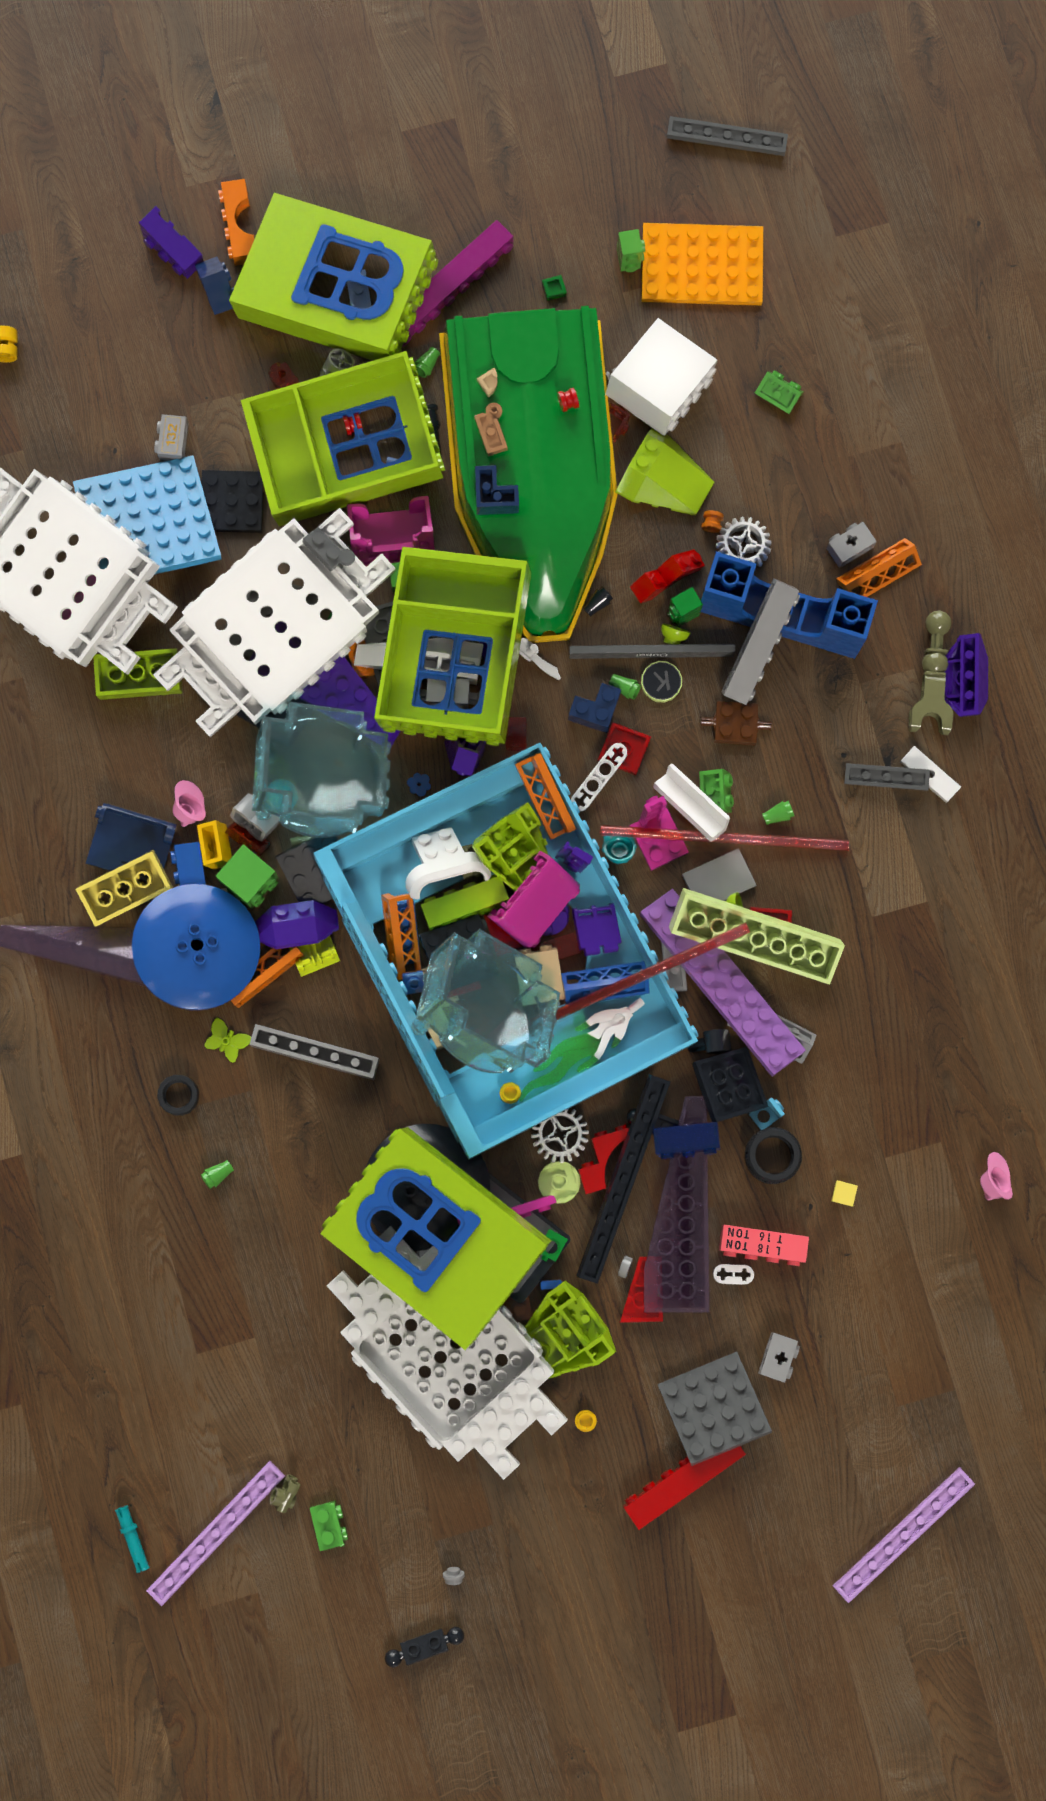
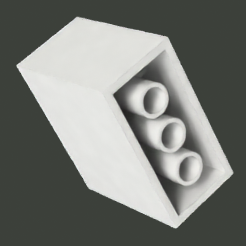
(661, 377)

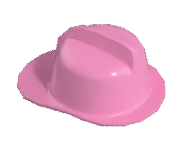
(188, 803)
(996, 1179)

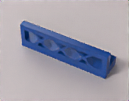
(586, 986)

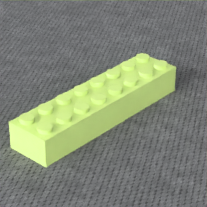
(769, 938)

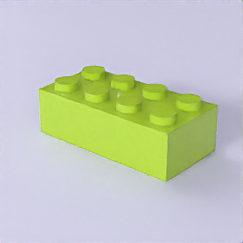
(140, 682)
(464, 903)

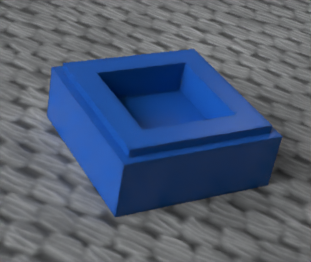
(549, 1284)

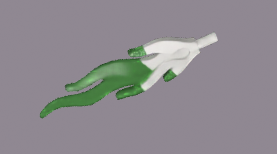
(589, 1044)

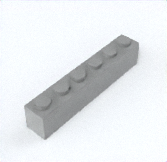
(760, 641)
(314, 1052)

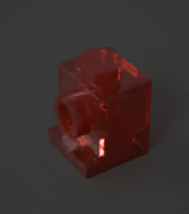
(279, 369)

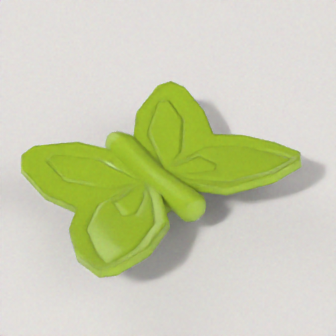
(225, 1041)

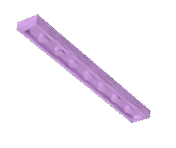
(215, 1533)
(903, 1535)

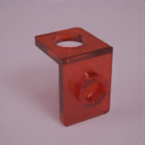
(625, 416)
(516, 734)

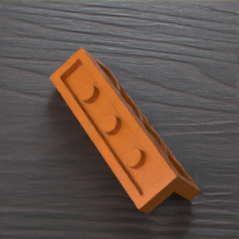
(880, 563)
(552, 792)
(393, 932)
(268, 975)

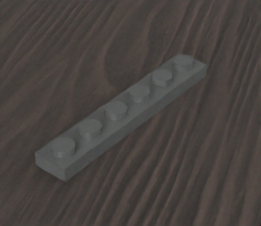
(727, 136)

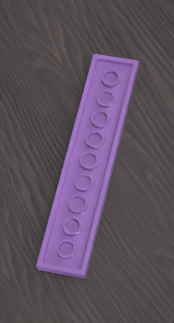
(728, 992)

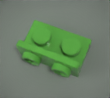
(779, 392)
(717, 787)
(328, 1525)

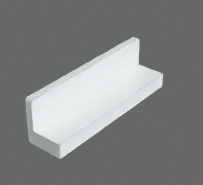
(692, 803)

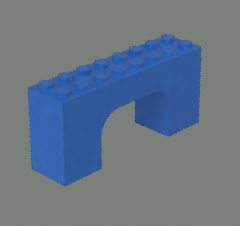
(828, 624)

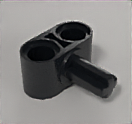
(713, 1042)

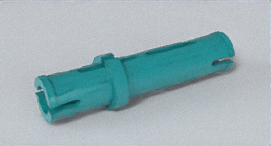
(132, 1539)

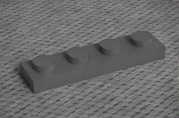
(887, 776)

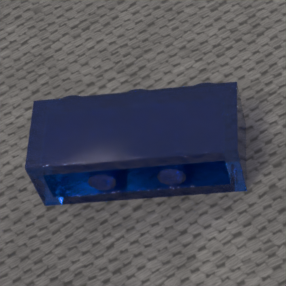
(687, 1140)

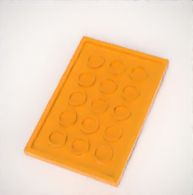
(702, 264)

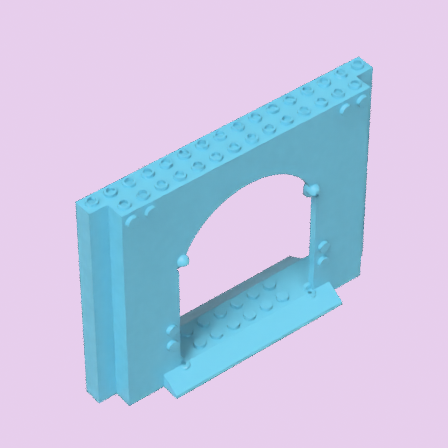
(378, 863)

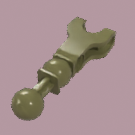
(934, 678)

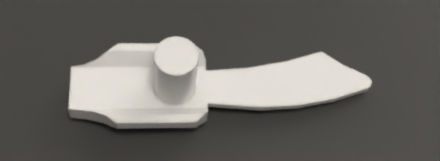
(529, 652)

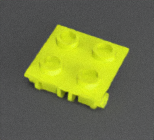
(316, 956)

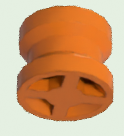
(712, 521)

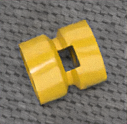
(8, 339)

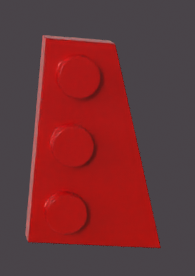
(634, 1305)

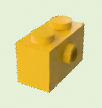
(214, 844)

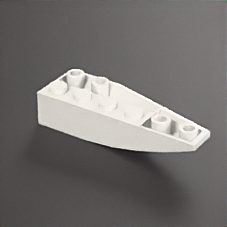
(437, 656)

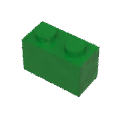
(684, 607)

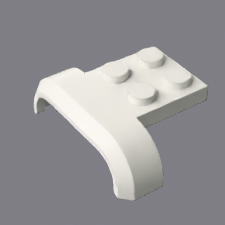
(441, 859)

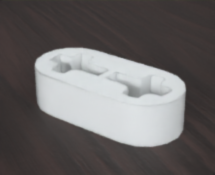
(732, 1279)

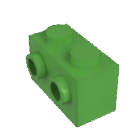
(630, 250)

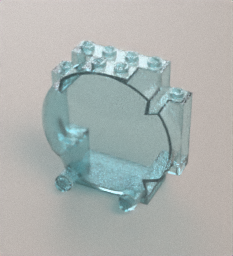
(320, 770)
(487, 1004)

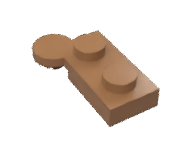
(490, 429)

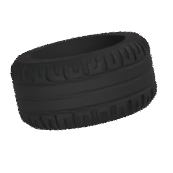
(794, 1147)

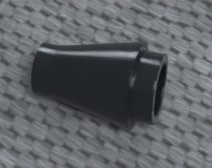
(598, 601)

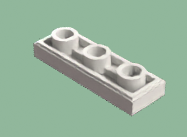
(941, 783)

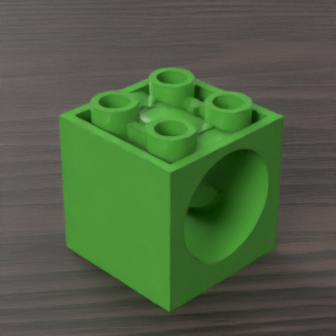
(247, 877)

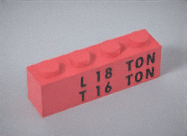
(763, 1244)

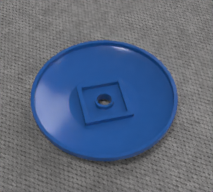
(189, 976)

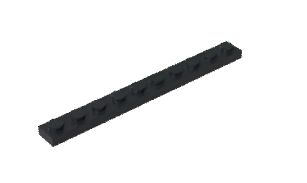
(623, 1178)

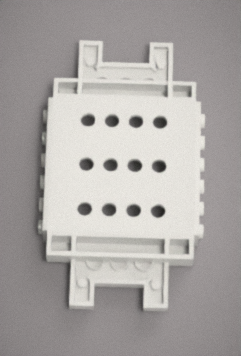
(110, 607)
(219, 668)
(485, 1419)

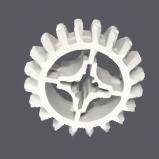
(751, 545)
(566, 1151)

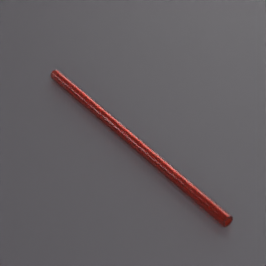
(734, 838)
(652, 970)

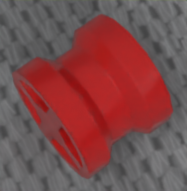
(568, 399)
(349, 424)

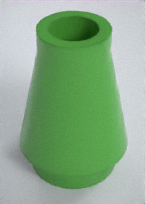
(427, 362)
(629, 687)
(778, 813)
(215, 1175)

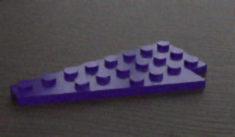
(337, 689)

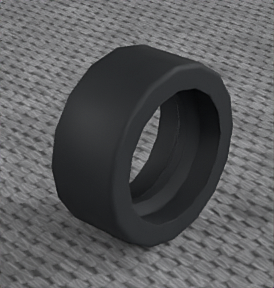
(161, 1096)

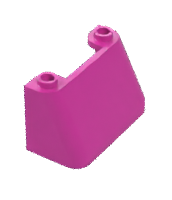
(390, 531)
(536, 901)

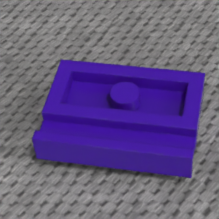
(574, 858)

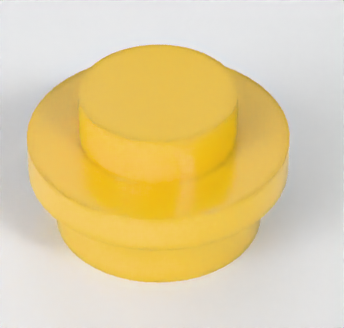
(510, 1093)
(585, 1420)

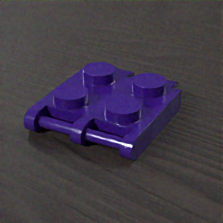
(597, 930)

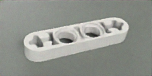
(600, 778)

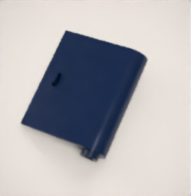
(126, 836)

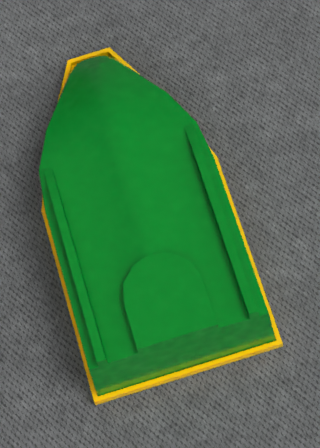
(552, 455)

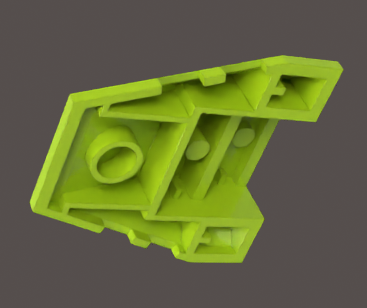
(665, 476)
(511, 845)
(570, 1331)

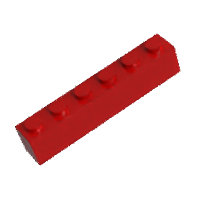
(676, 1486)

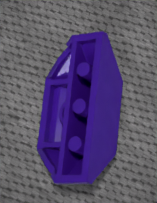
(967, 676)
(296, 924)

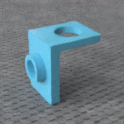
(774, 1110)

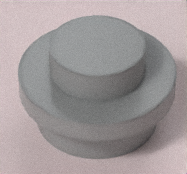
(453, 1576)

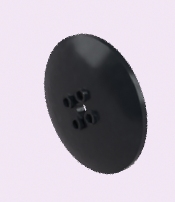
(415, 1202)

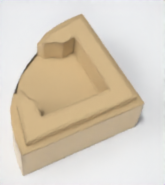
(488, 382)

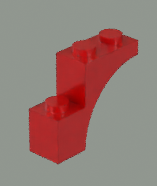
(670, 572)
(593, 1175)

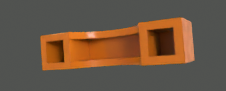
(235, 199)

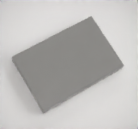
(721, 876)

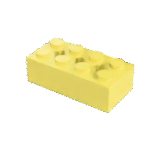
(110, 883)

